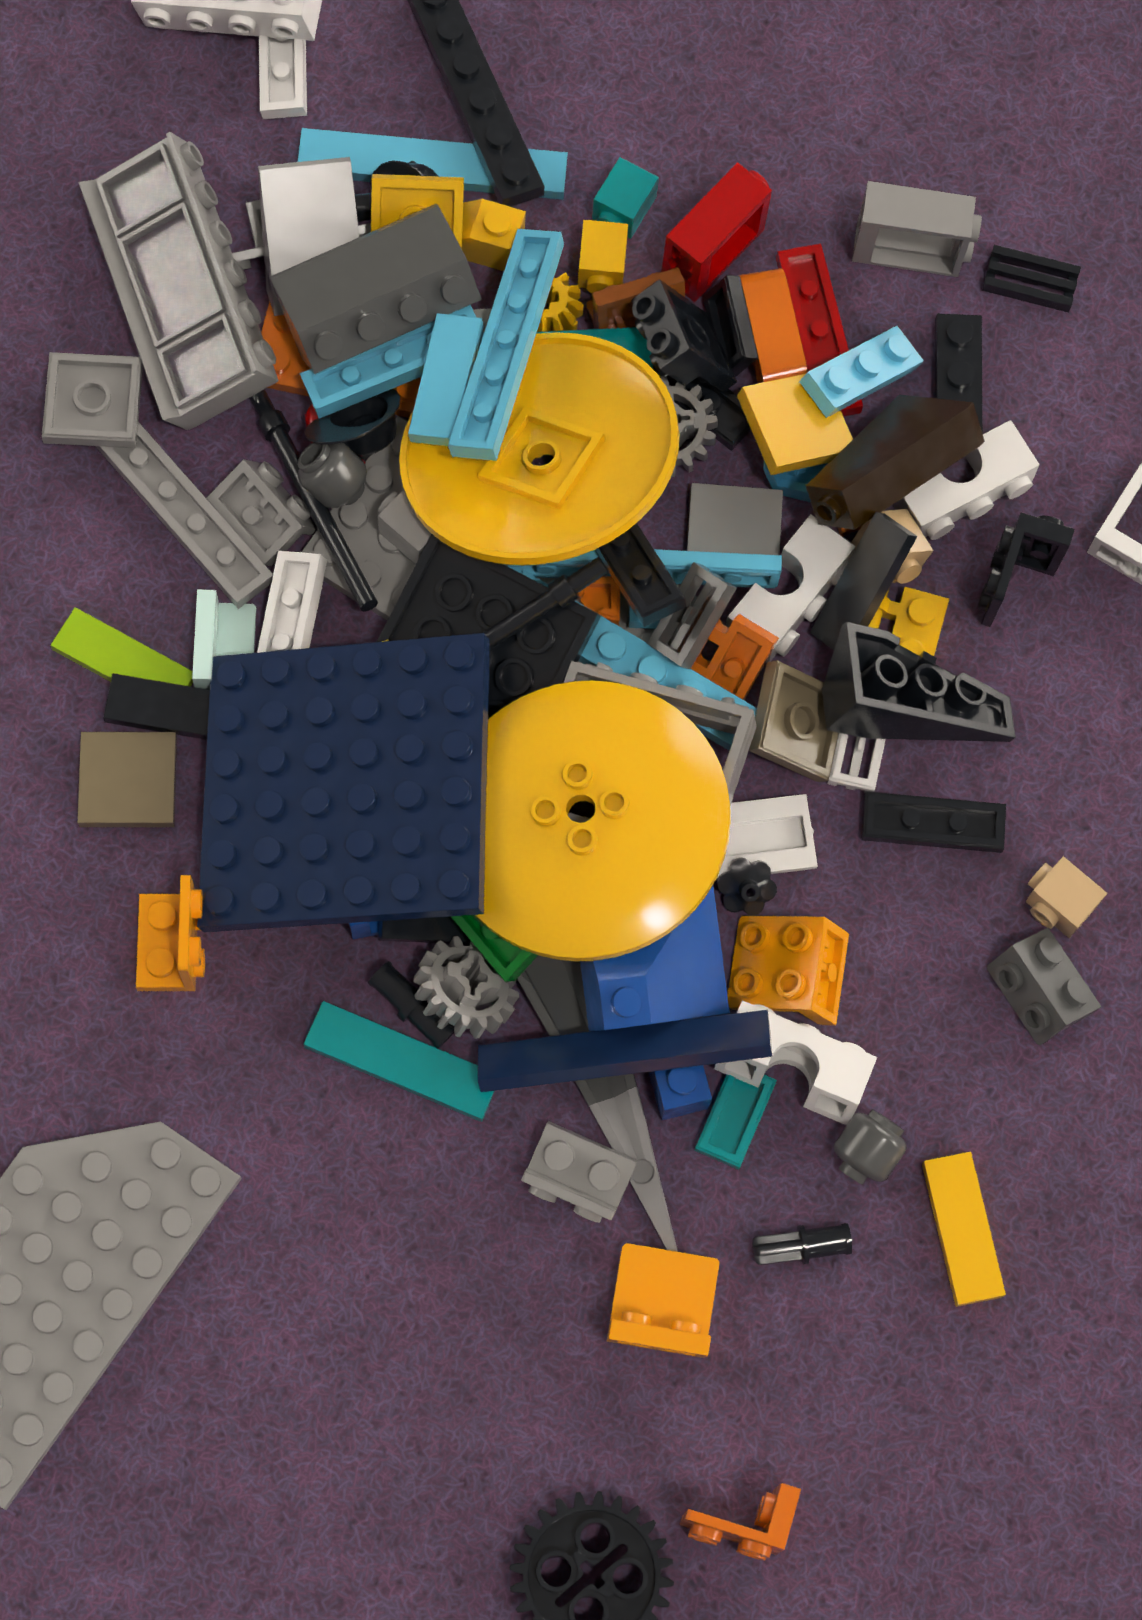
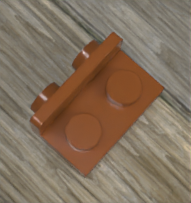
(613, 304)

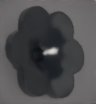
(739, 879)

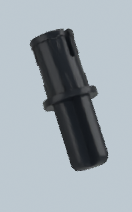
(802, 1244)

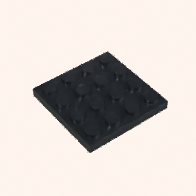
(467, 596)

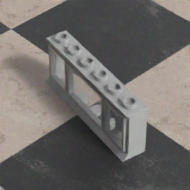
(180, 283)

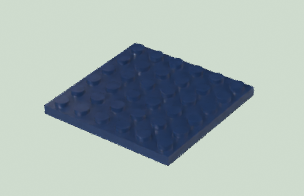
(346, 784)

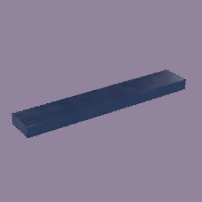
(624, 1051)

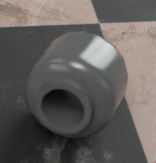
(332, 474)
(870, 1147)

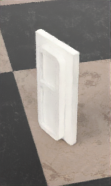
(772, 832)

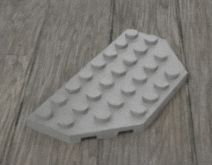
(83, 1255)

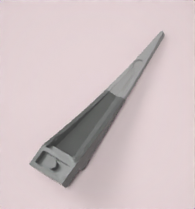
(559, 1000)

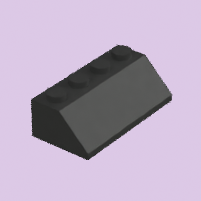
(374, 288)

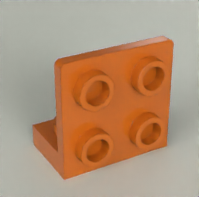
(773, 1515)

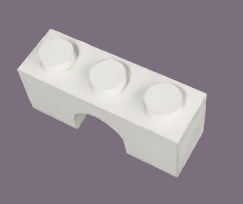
(1000, 467)
(817, 561)
(833, 1069)

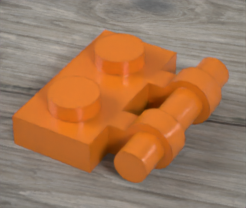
(739, 657)

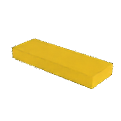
(963, 1229)

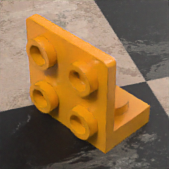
(168, 940)
(789, 965)
(663, 1300)

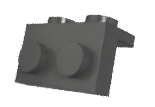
(1043, 986)

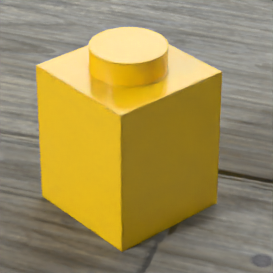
(602, 254)

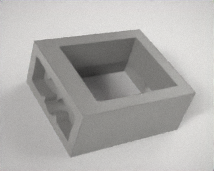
(916, 229)

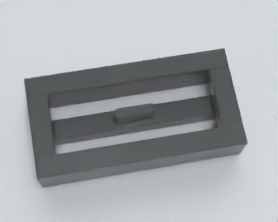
(698, 619)

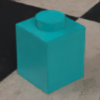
(625, 195)

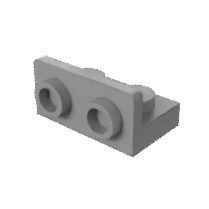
(261, 509)
(578, 1172)

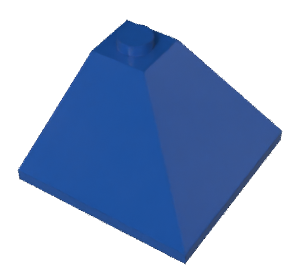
(663, 981)

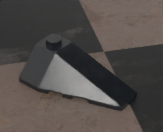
(894, 694)

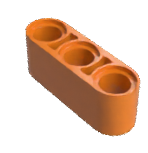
(773, 326)

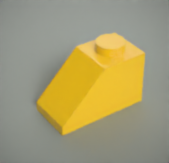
(490, 232)

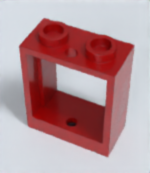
(718, 229)

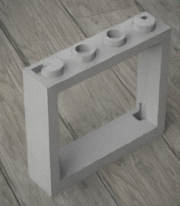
(701, 710)

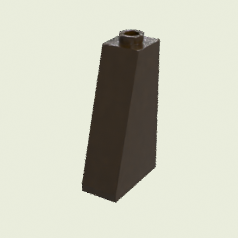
(893, 457)

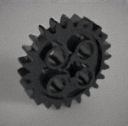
(561, 1539)

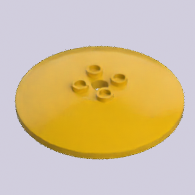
(611, 448)
(644, 852)

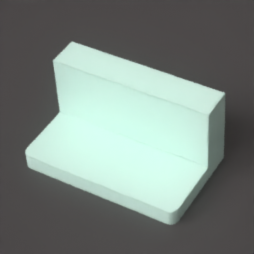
(219, 631)

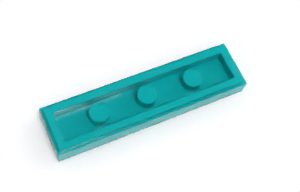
(398, 1060)

